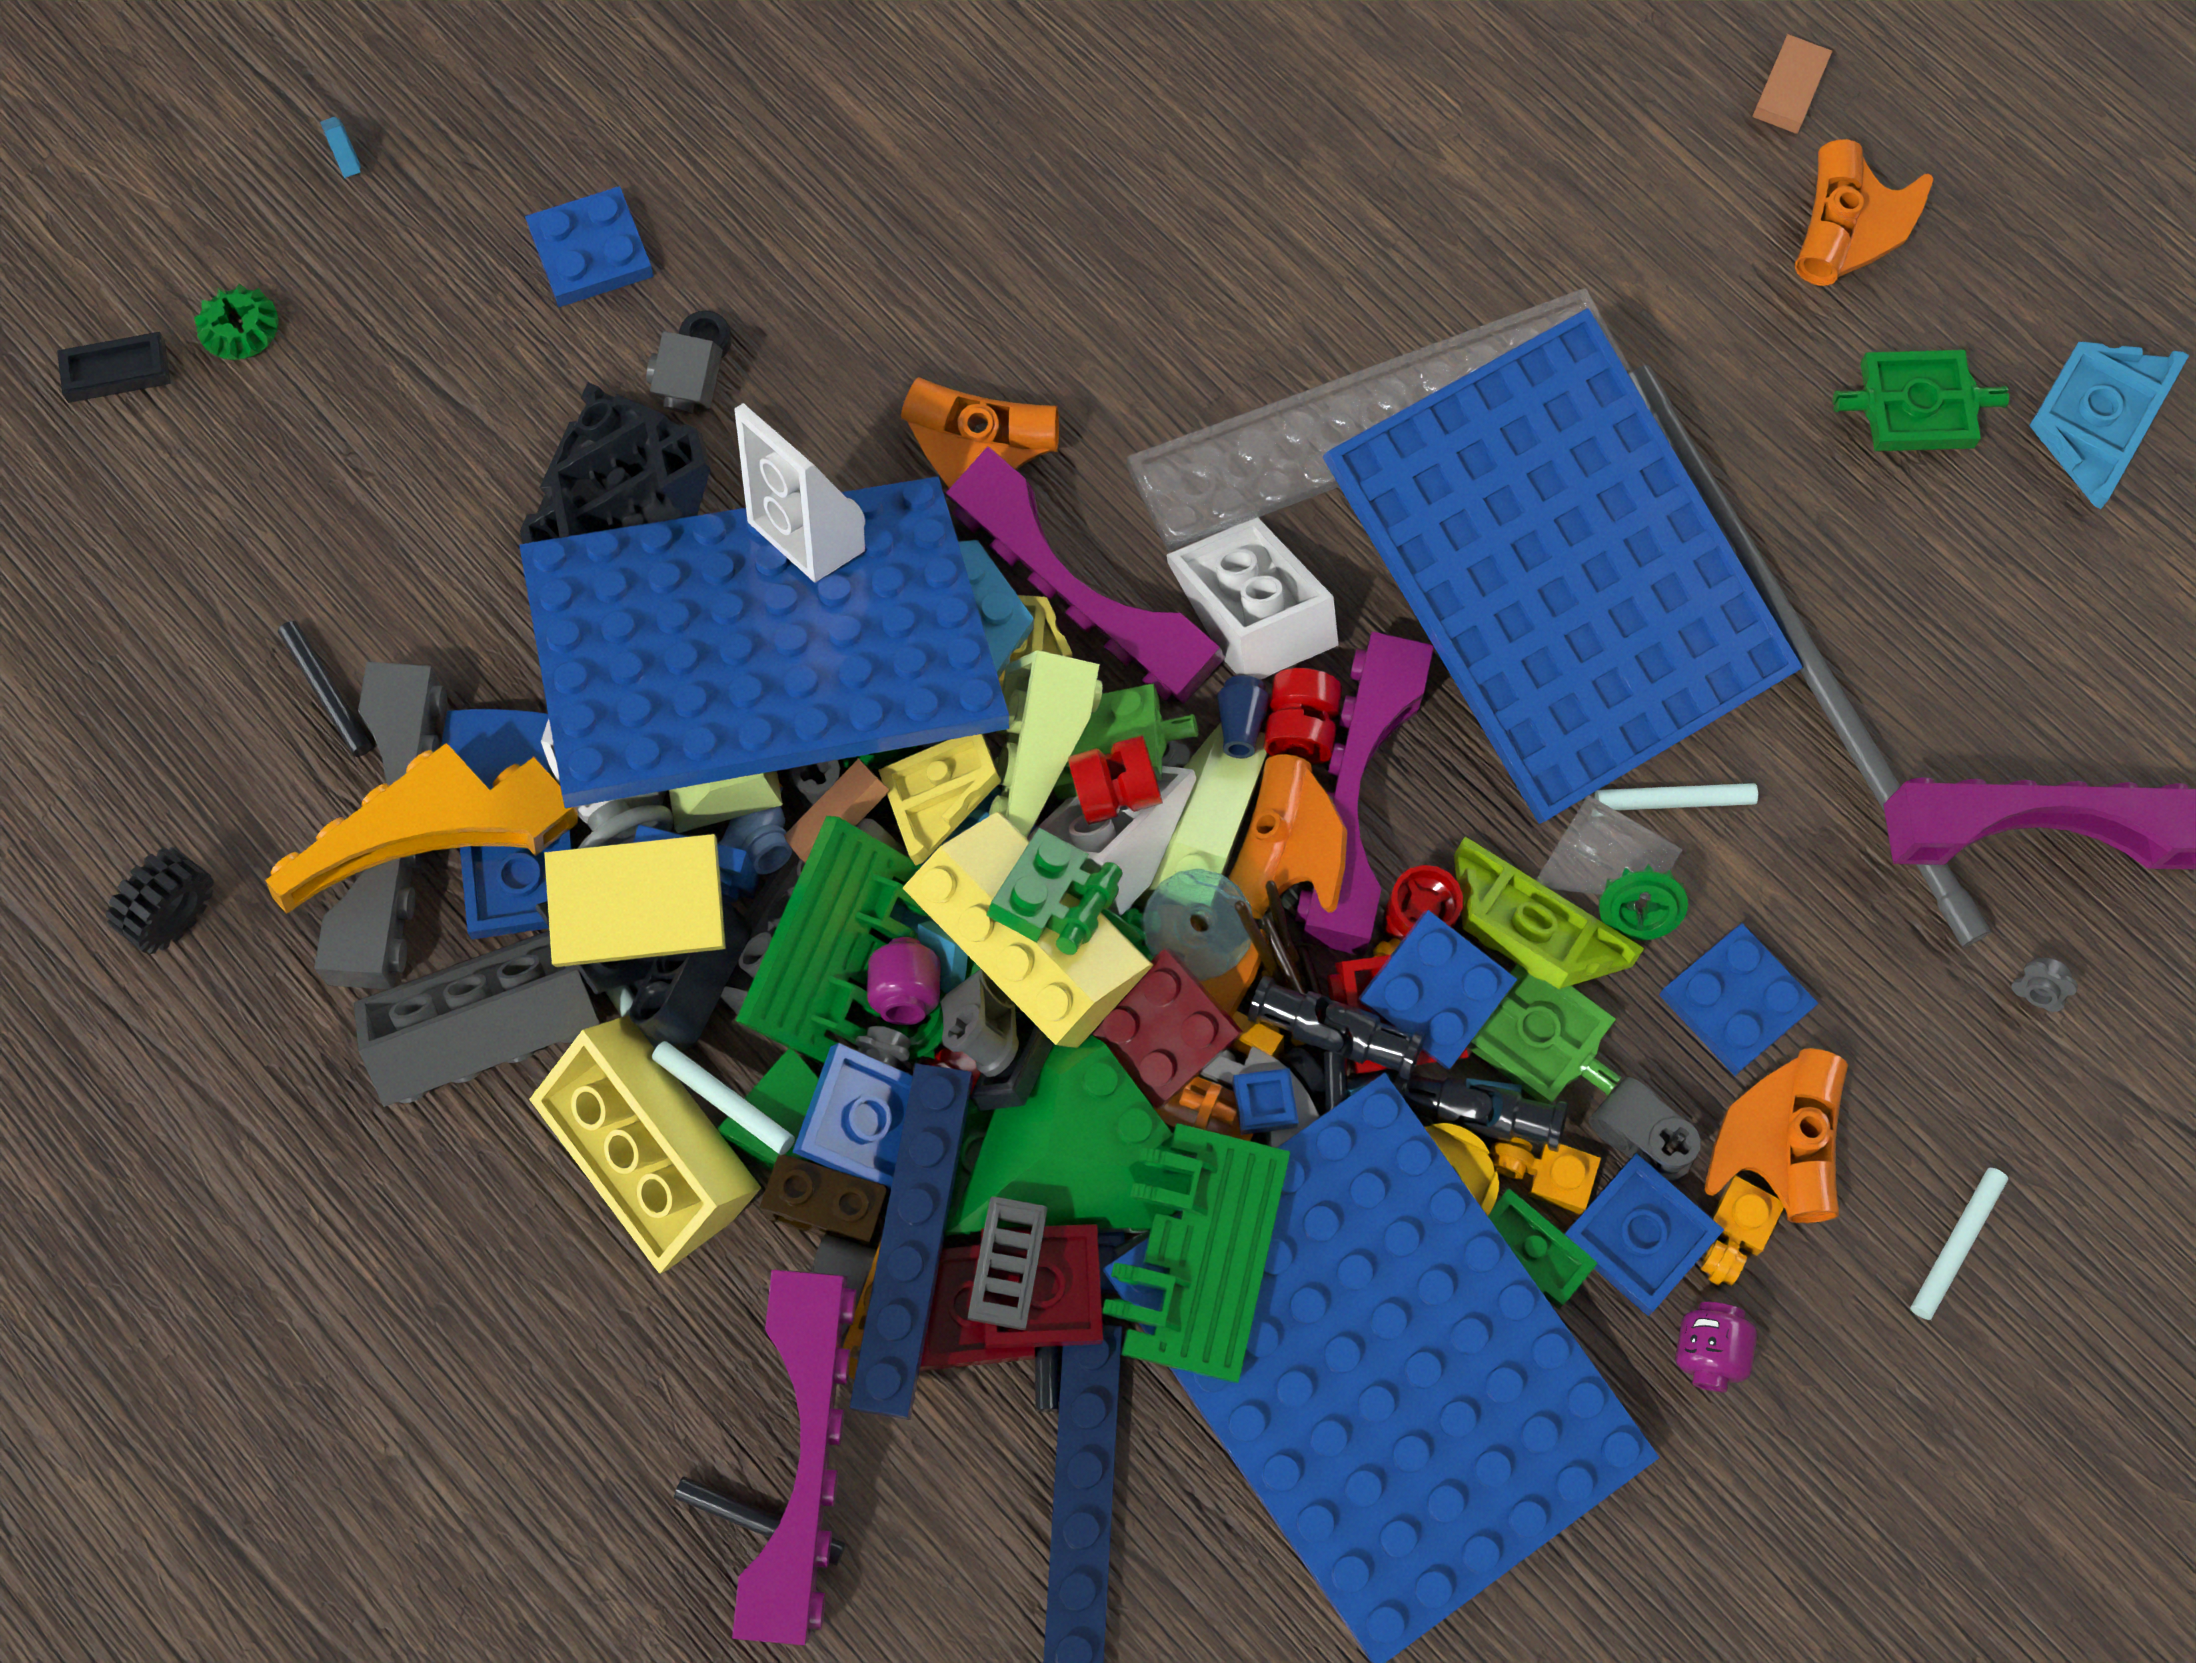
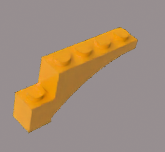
(426, 810)

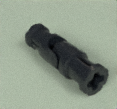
(1305, 1019)
(1473, 1109)

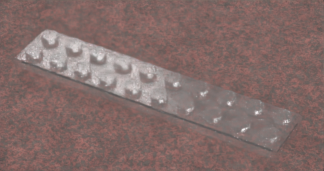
(1277, 451)

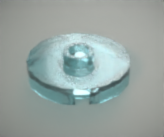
(1169, 926)

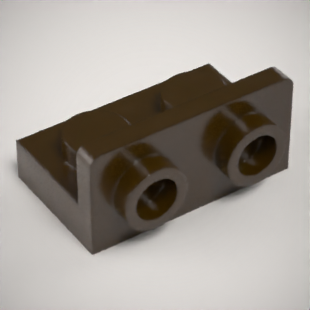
(823, 1201)

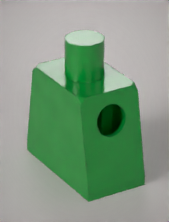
(784, 1098)

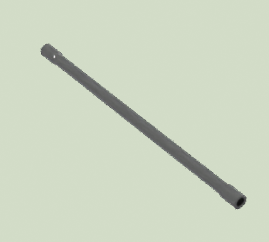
(1951, 898)

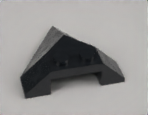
(619, 471)

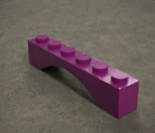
(1160, 642)
(1388, 694)
(1938, 820)
(778, 1588)

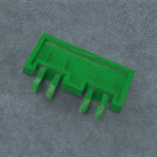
(826, 941)
(1210, 1253)

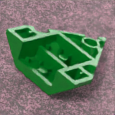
(1073, 1148)

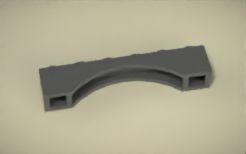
(364, 930)

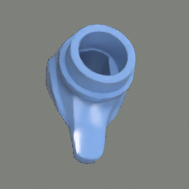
(761, 837)

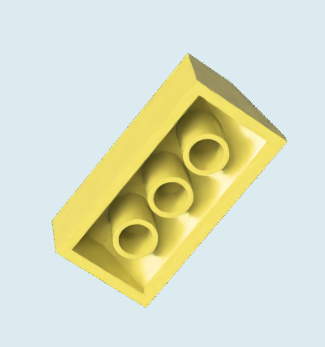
(1055, 990)
(643, 1142)

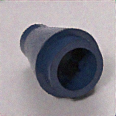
(1242, 713)

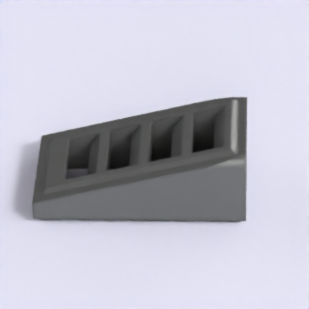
(1013, 1212)

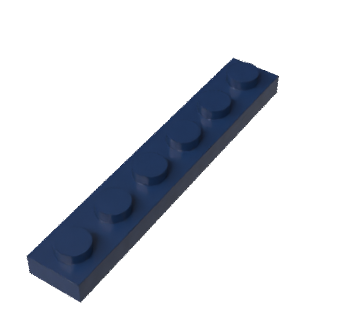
(912, 1242)
(1083, 1501)

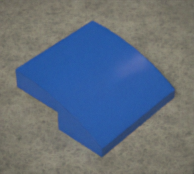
(495, 739)

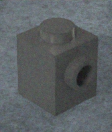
(684, 372)

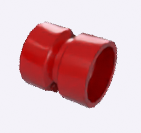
(1303, 714)
(1115, 780)
(1418, 891)

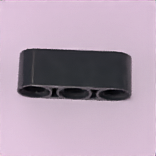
(686, 986)

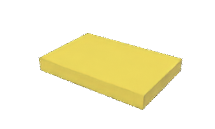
(634, 900)

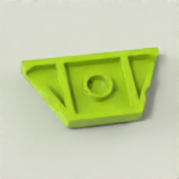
(1534, 923)

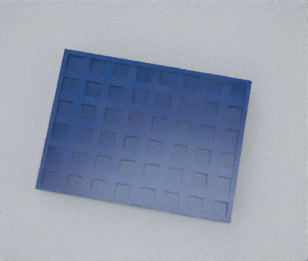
(1562, 564)
(716, 659)
(1405, 1382)

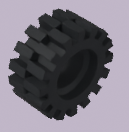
(159, 900)

